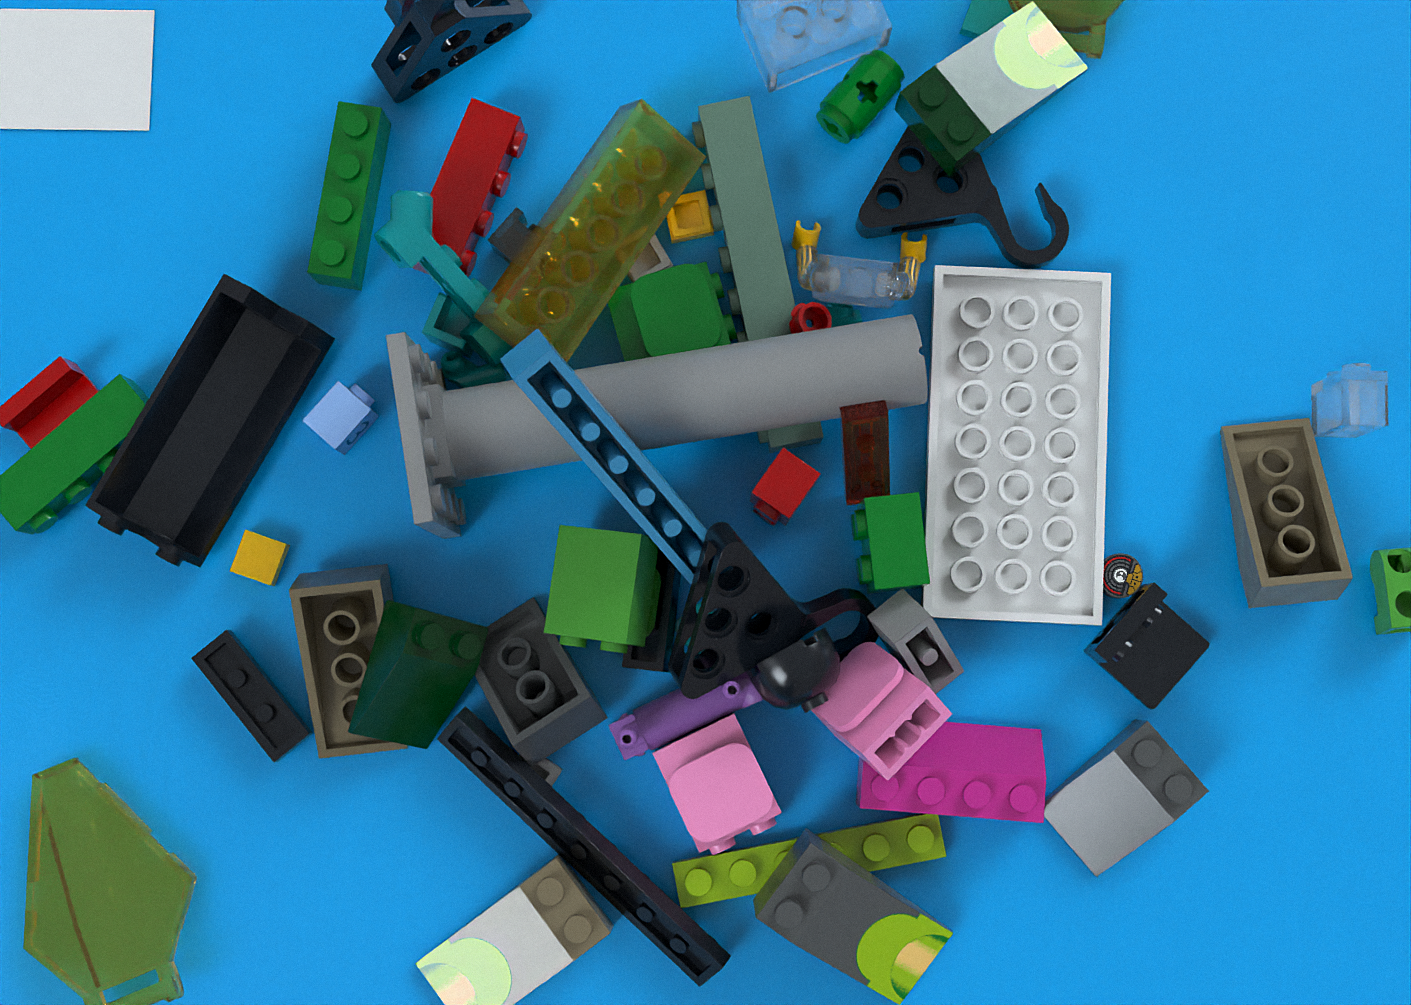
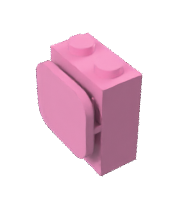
(880, 709)
(717, 785)

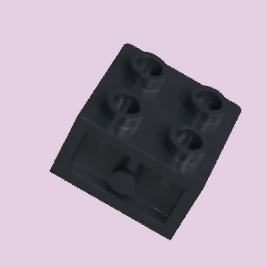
(1147, 646)

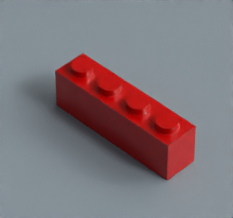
(474, 178)

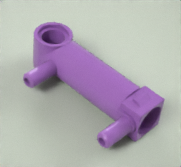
(676, 715)

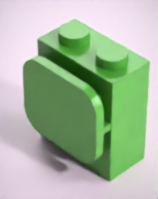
(603, 588)

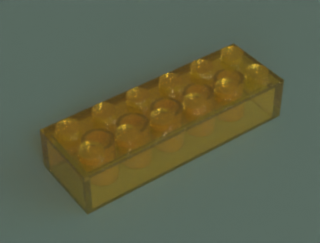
(593, 231)

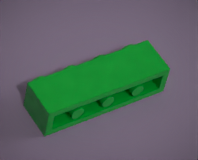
(349, 196)
(69, 458)

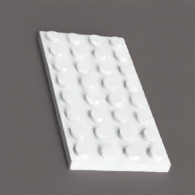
(1017, 445)

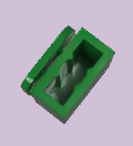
(671, 313)

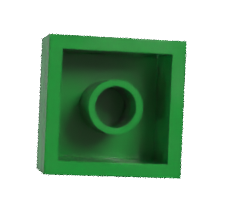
(891, 543)

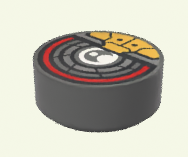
(1121, 575)

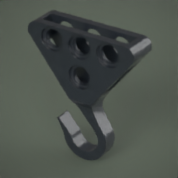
(427, 27)
(928, 207)
(730, 634)

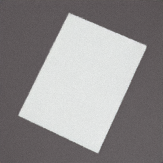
(76, 69)

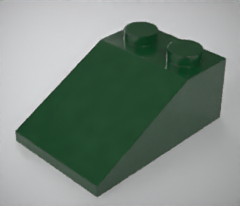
(415, 674)

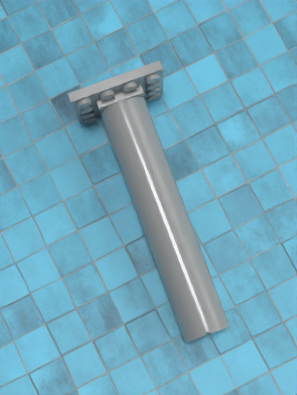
(652, 399)

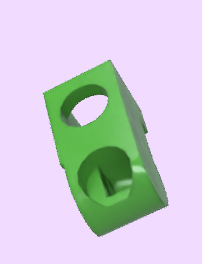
(1392, 583)

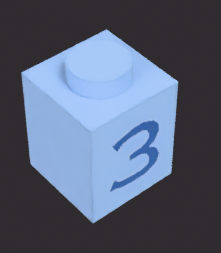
(342, 416)

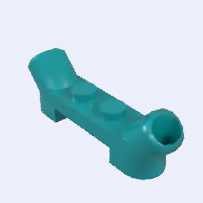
(410, 241)

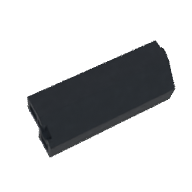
(209, 423)

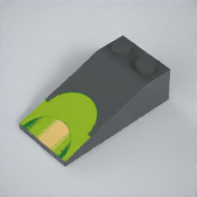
(849, 918)

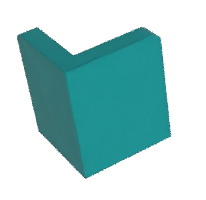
(445, 324)

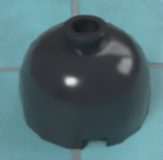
(798, 673)

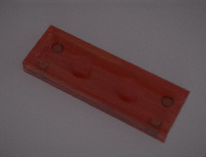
(865, 451)

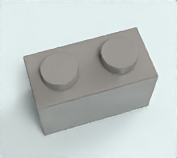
(915, 641)

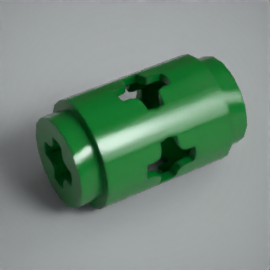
(879, 81)

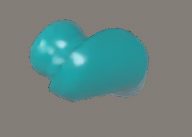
(467, 374)

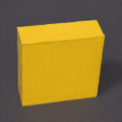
(690, 218)
(259, 558)

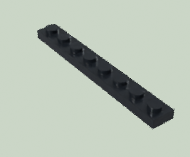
(583, 847)

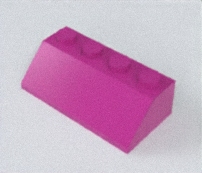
(965, 774)

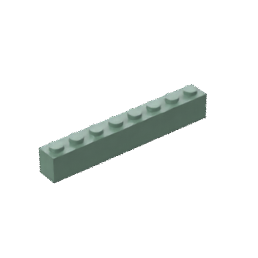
(750, 235)

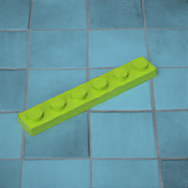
(748, 868)

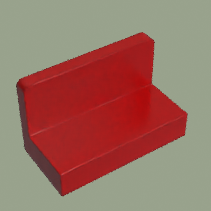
(47, 401)

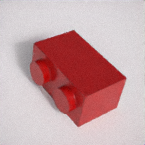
(783, 488)

